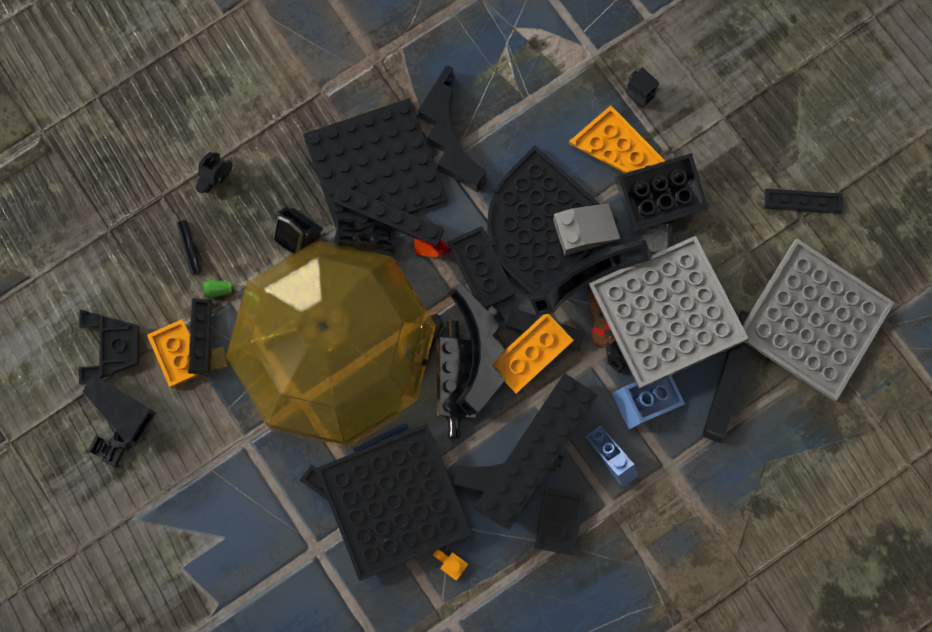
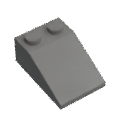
(585, 228)

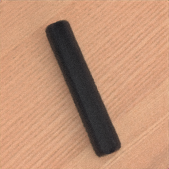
(188, 247)

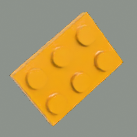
(172, 352)

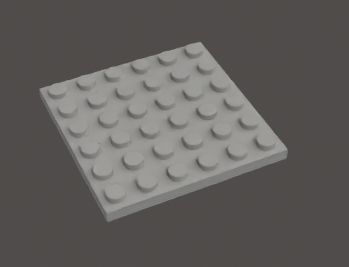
(668, 312)
(816, 319)

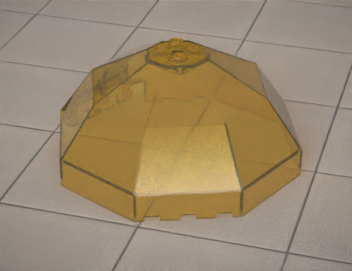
(338, 379)

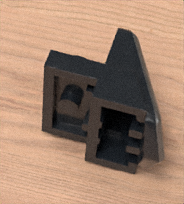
(294, 230)

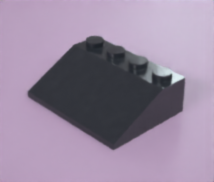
(661, 192)

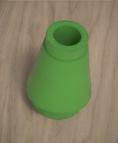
(216, 288)

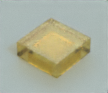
(217, 358)

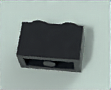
(642, 87)

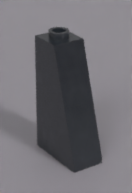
(121, 411)

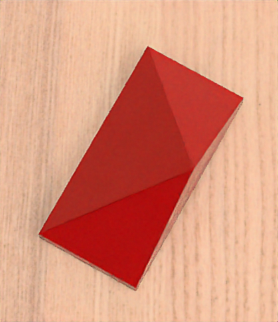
(425, 249)

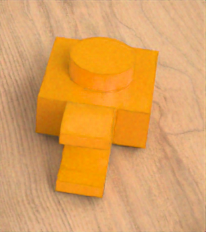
(451, 565)

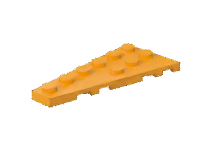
(615, 143)

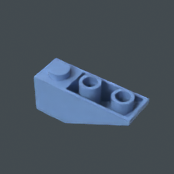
(612, 456)

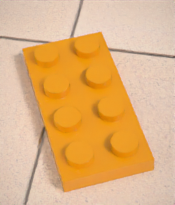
(532, 352)

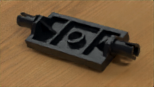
(453, 372)

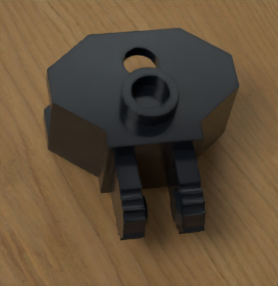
(212, 172)

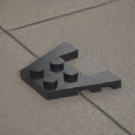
(117, 345)

